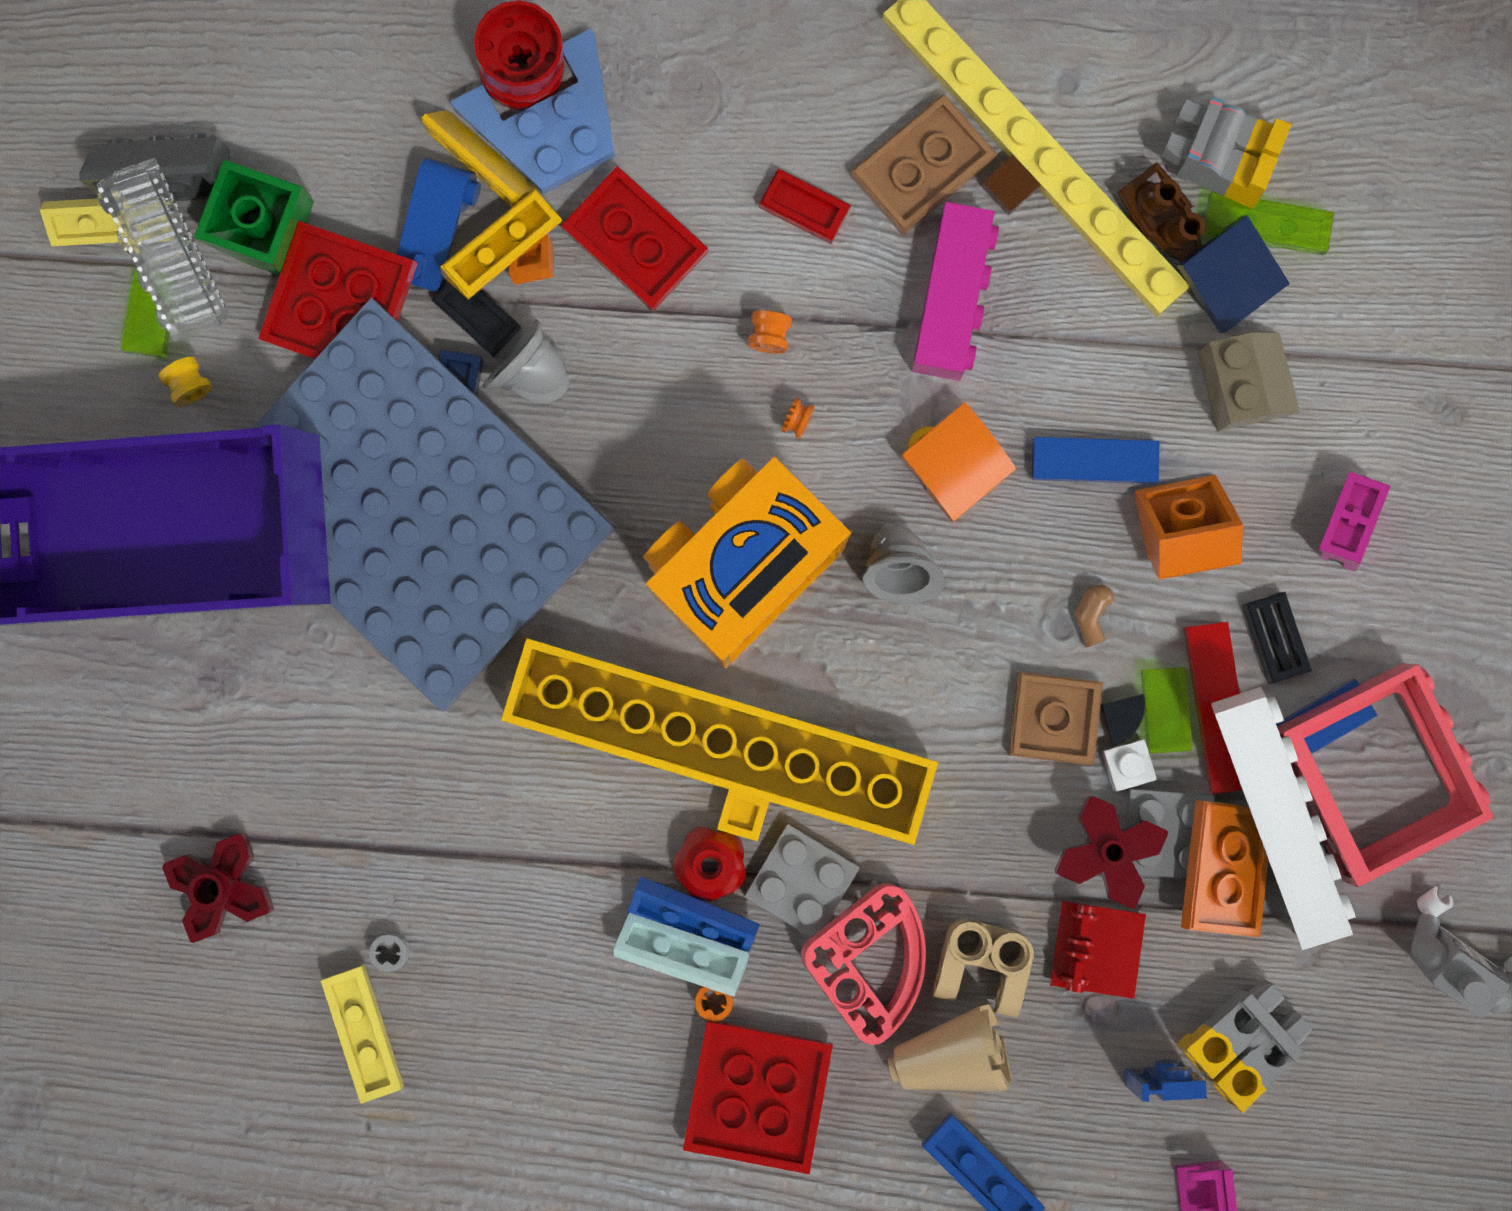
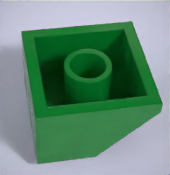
(253, 216)

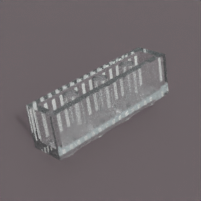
(162, 249)

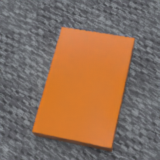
(1225, 871)

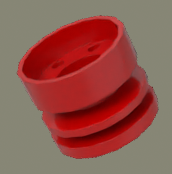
(513, 33)

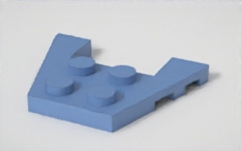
(558, 135)

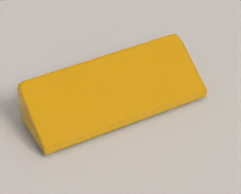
(477, 156)
(500, 244)

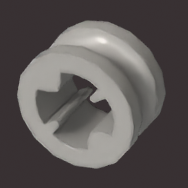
(389, 965)

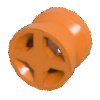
(769, 332)

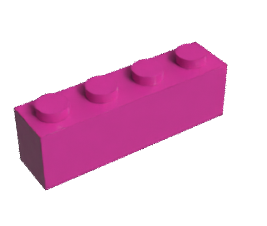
(953, 292)

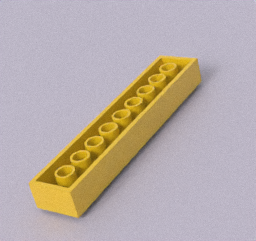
(720, 741)

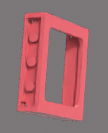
(1467, 797)

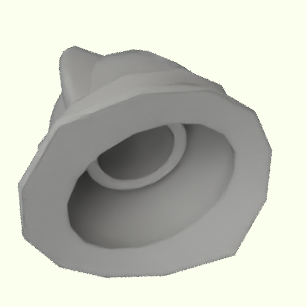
(532, 369)
(901, 568)

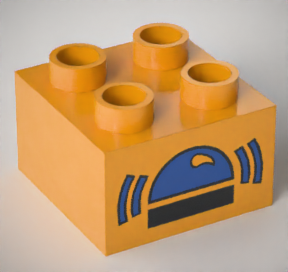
(747, 560)

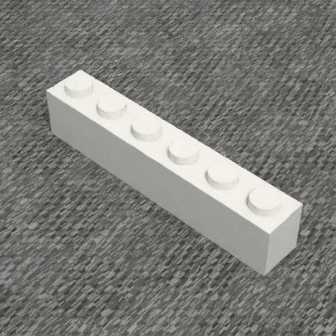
(1282, 817)

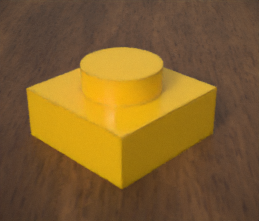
(743, 815)

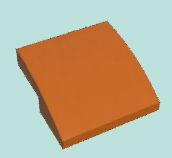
(958, 462)

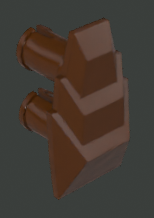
(1163, 212)

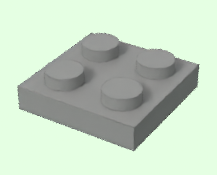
(1173, 813)
(801, 881)

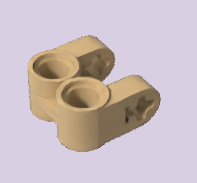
(986, 955)

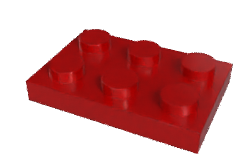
(635, 238)

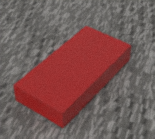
(804, 206)

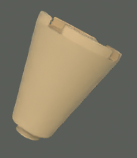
(955, 1056)

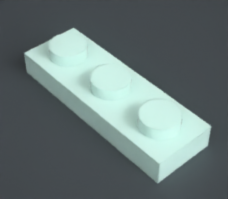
(681, 954)

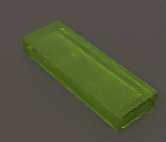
(1276, 222)

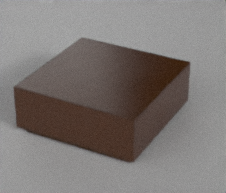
(1010, 185)

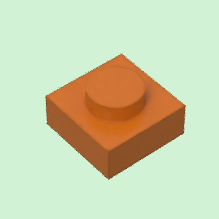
(534, 264)

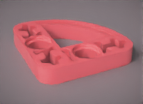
(844, 951)

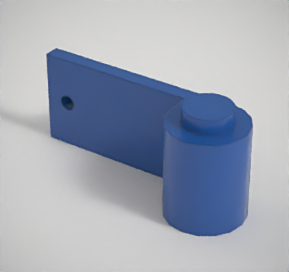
(433, 216)

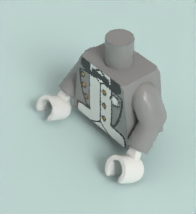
(1455, 965)

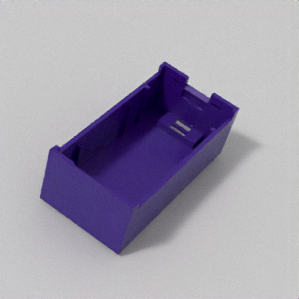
(163, 525)

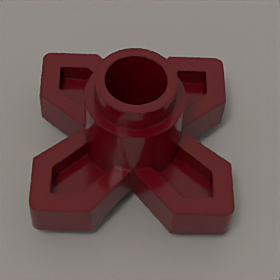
(1131, 844)
(235, 895)

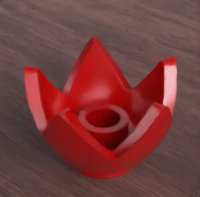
(723, 847)

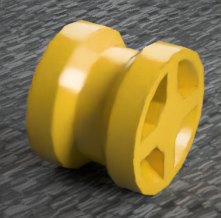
(185, 381)

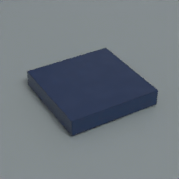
(1233, 274)

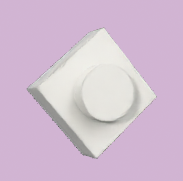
(1129, 765)

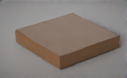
(1055, 718)

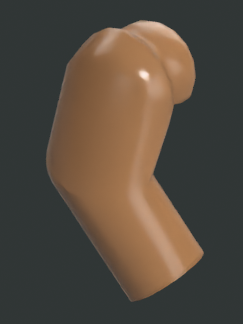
(1090, 610)

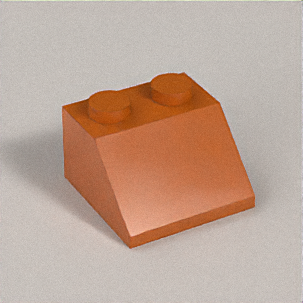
(1189, 527)

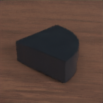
(1123, 717)

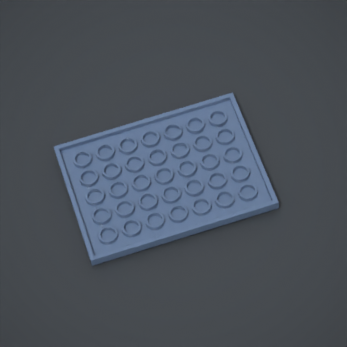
(431, 505)

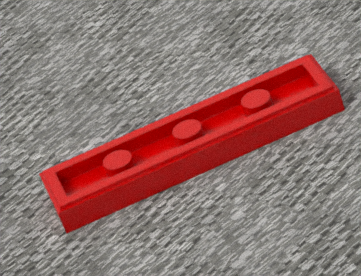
(1213, 680)

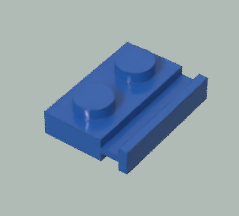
(1167, 1081)

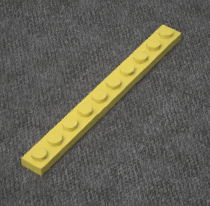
(1024, 137)

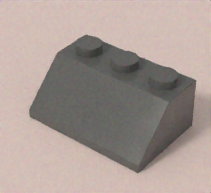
(186, 163)

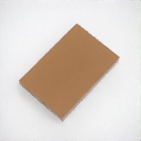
(923, 164)

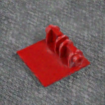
(1097, 950)

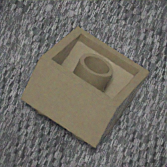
(1247, 379)

